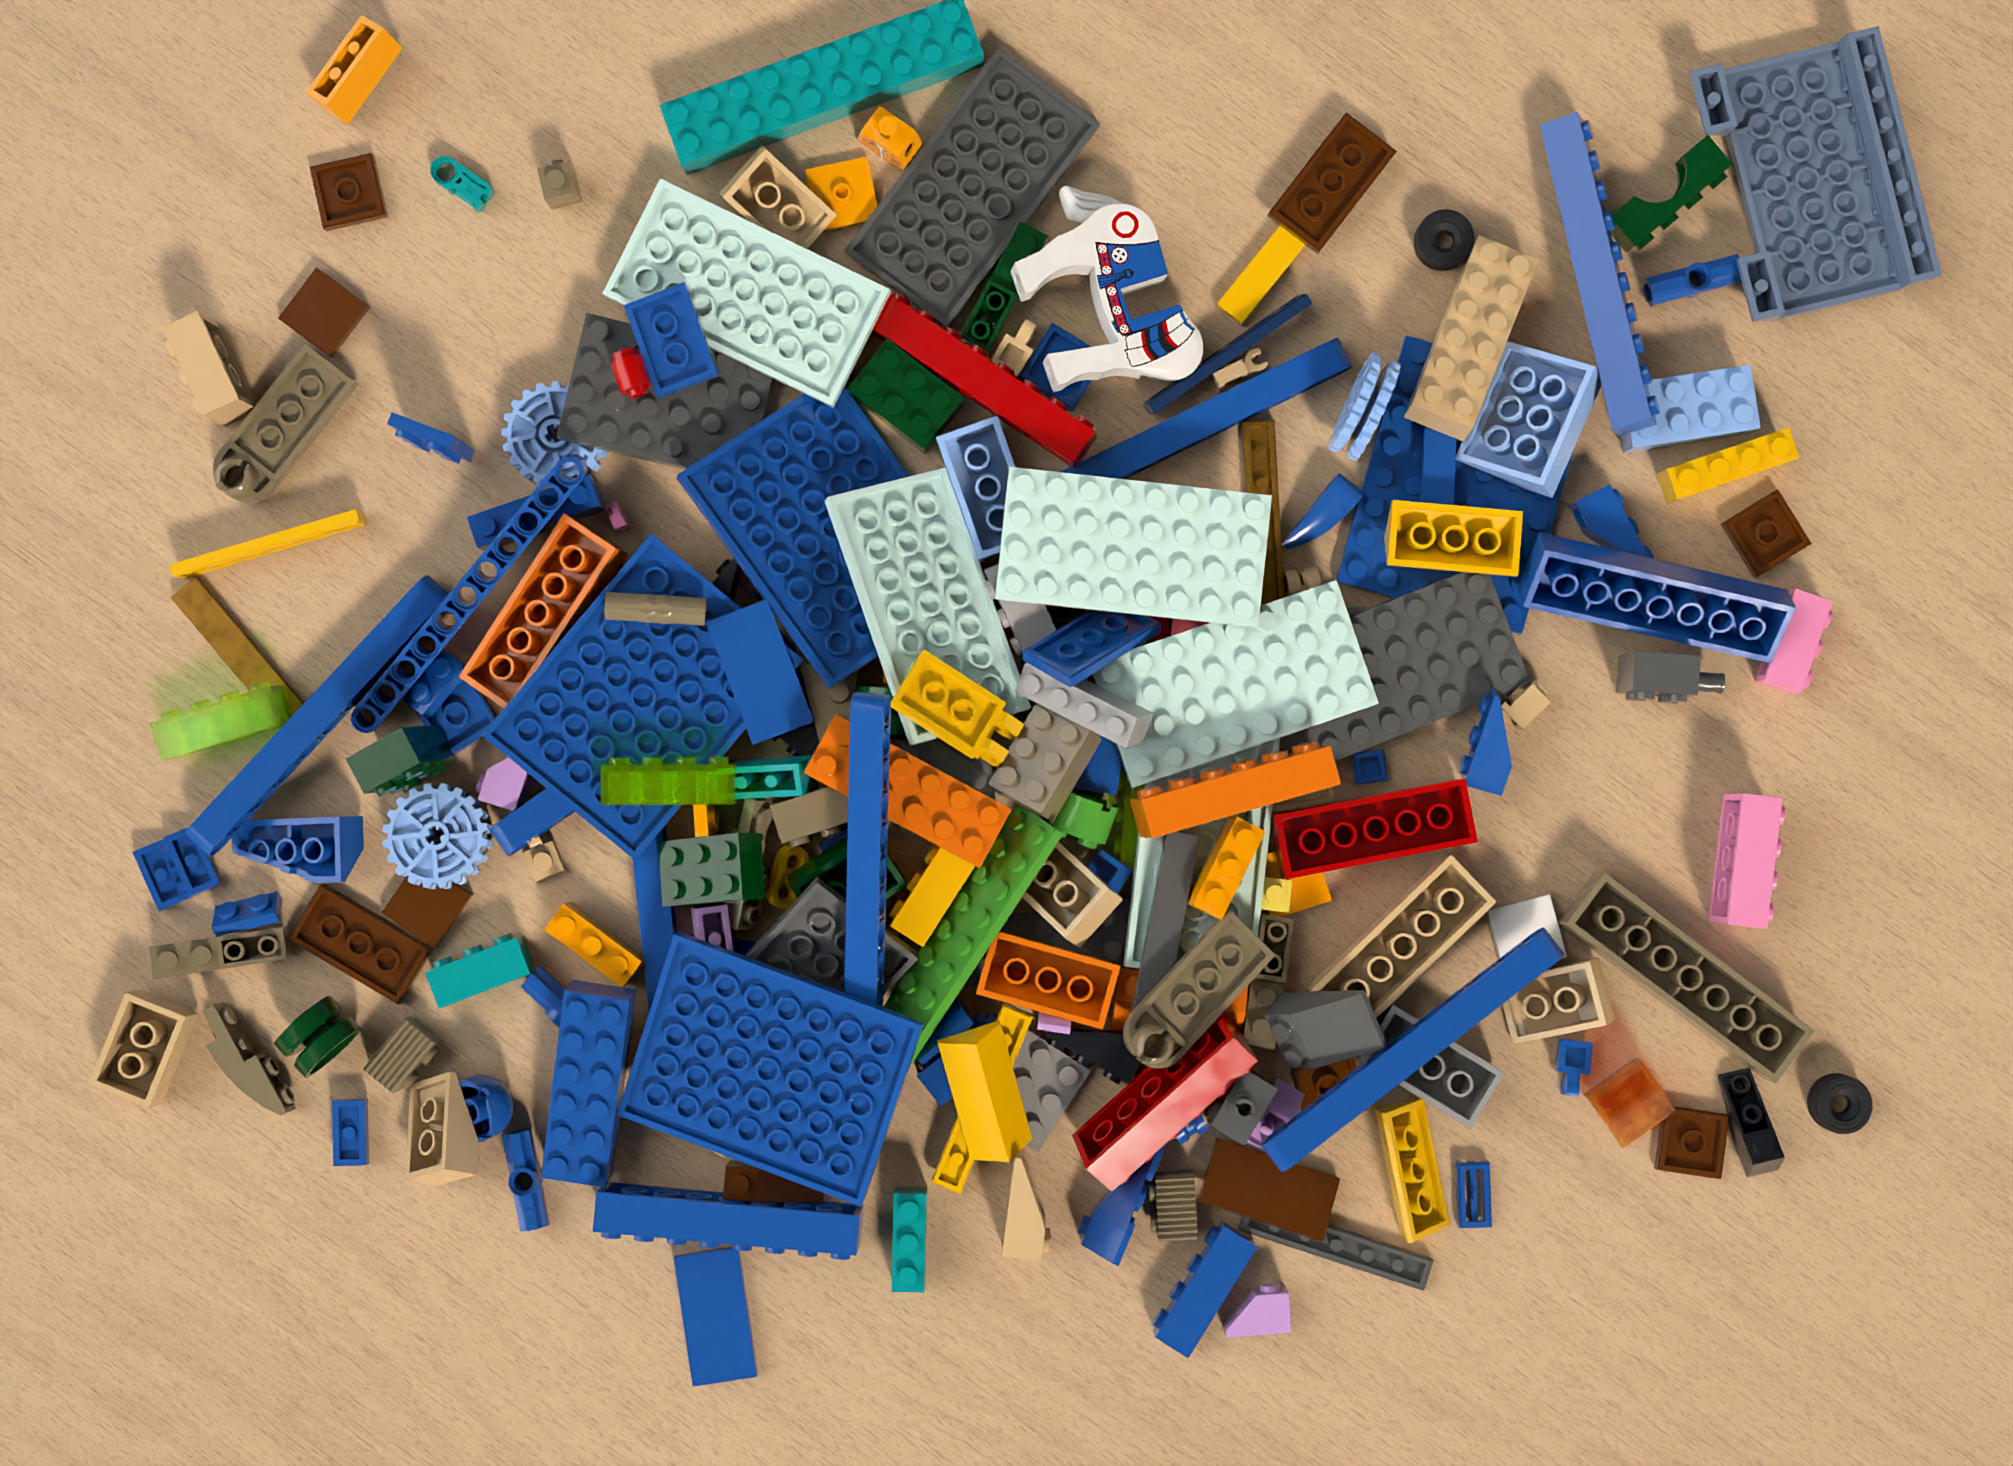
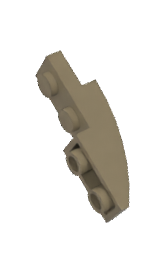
(754, 819)
(218, 953)
(1268, 984)
(252, 1074)

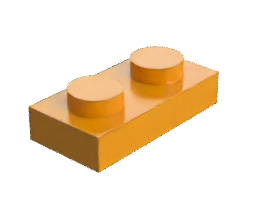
(706, 820)

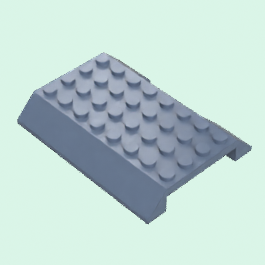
(1820, 176)

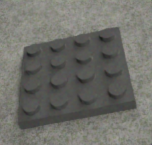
(812, 941)

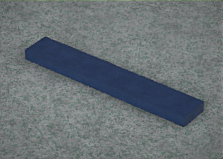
(1228, 352)

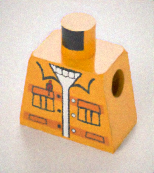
(890, 138)

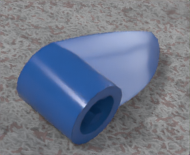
(1325, 512)

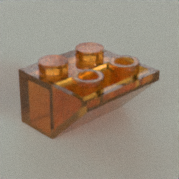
(1629, 1102)

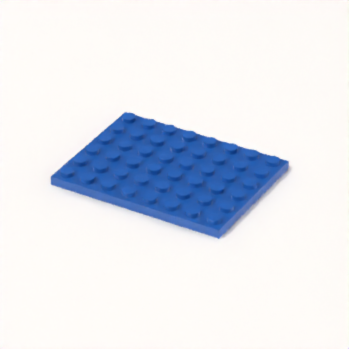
(1396, 475)
(770, 511)
(625, 694)
(769, 1068)

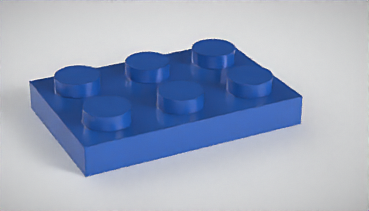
(671, 340)
(429, 439)

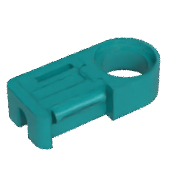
(463, 183)

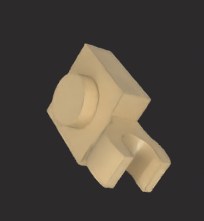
(1015, 351)
(1238, 372)
(542, 859)

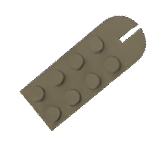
(281, 426)
(1195, 992)

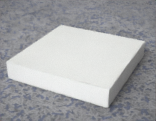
(1518, 920)

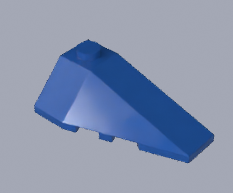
(309, 847)
(1111, 1219)

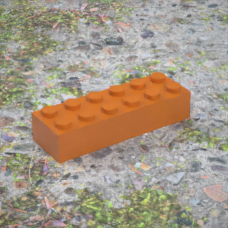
(543, 608)
(1234, 791)
(919, 797)

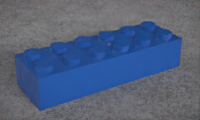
(588, 1083)

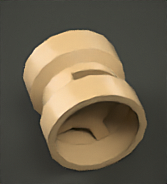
(1301, 581)

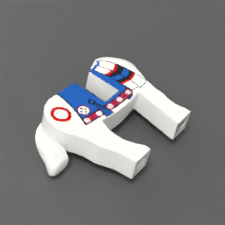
(1120, 256)

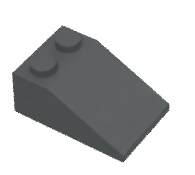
(1324, 1027)

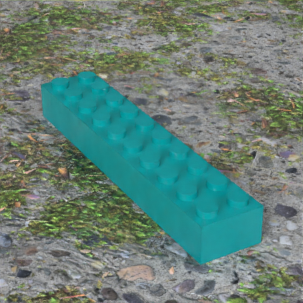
(822, 85)

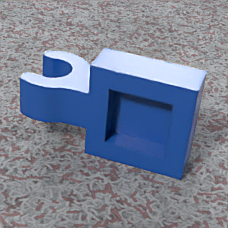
(1573, 1059)

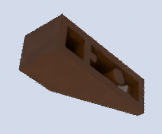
(756, 1185)

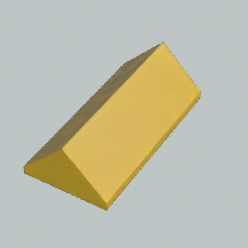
(1453, 538)
(985, 1093)
(1412, 1169)

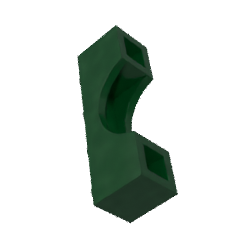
(1696, 170)

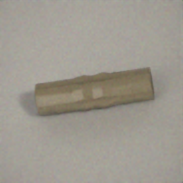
(655, 608)

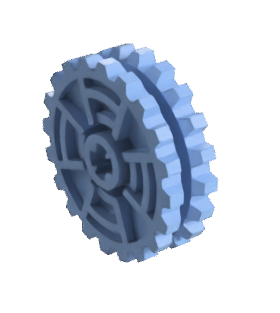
(1364, 406)
(531, 430)
(415, 826)

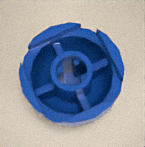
(488, 1105)

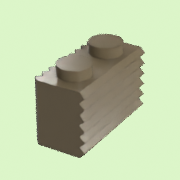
(402, 1055)
(1174, 1205)

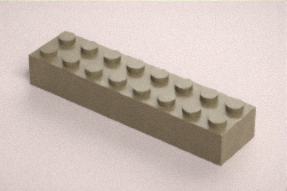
(1685, 976)

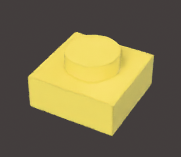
(1276, 894)

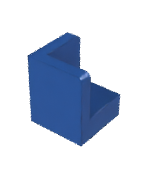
(1109, 870)

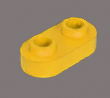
(779, 873)

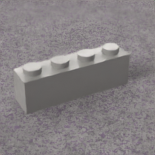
(1027, 620)
(1087, 706)

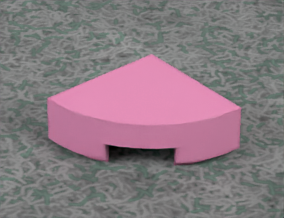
(617, 517)

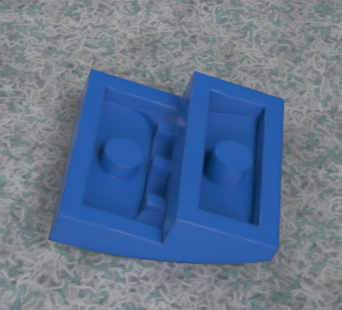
(175, 870)

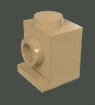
(1525, 704)

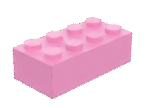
(1746, 860)

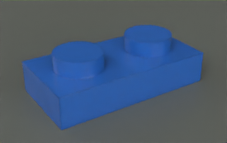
(434, 684)
(247, 913)
(350, 1132)

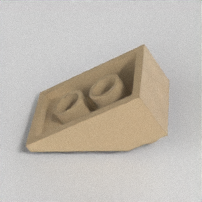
(777, 200)
(1560, 1002)
(440, 1133)
(1024, 1224)

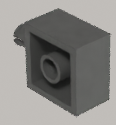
(1664, 675)
(1241, 1106)

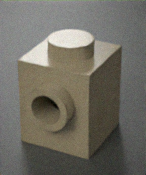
(559, 184)

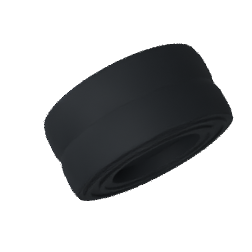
(1444, 221)
(1858, 1106)

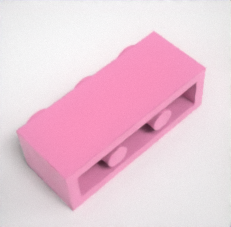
(1799, 645)

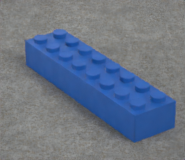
(1655, 598)
(712, 1220)

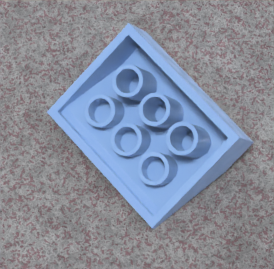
(1531, 418)

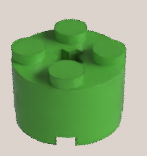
(1086, 818)

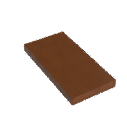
(1331, 183)
(360, 943)
(1256, 1189)

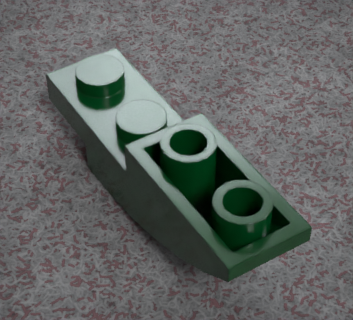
(1000, 291)

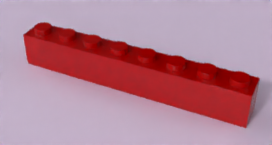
(985, 382)

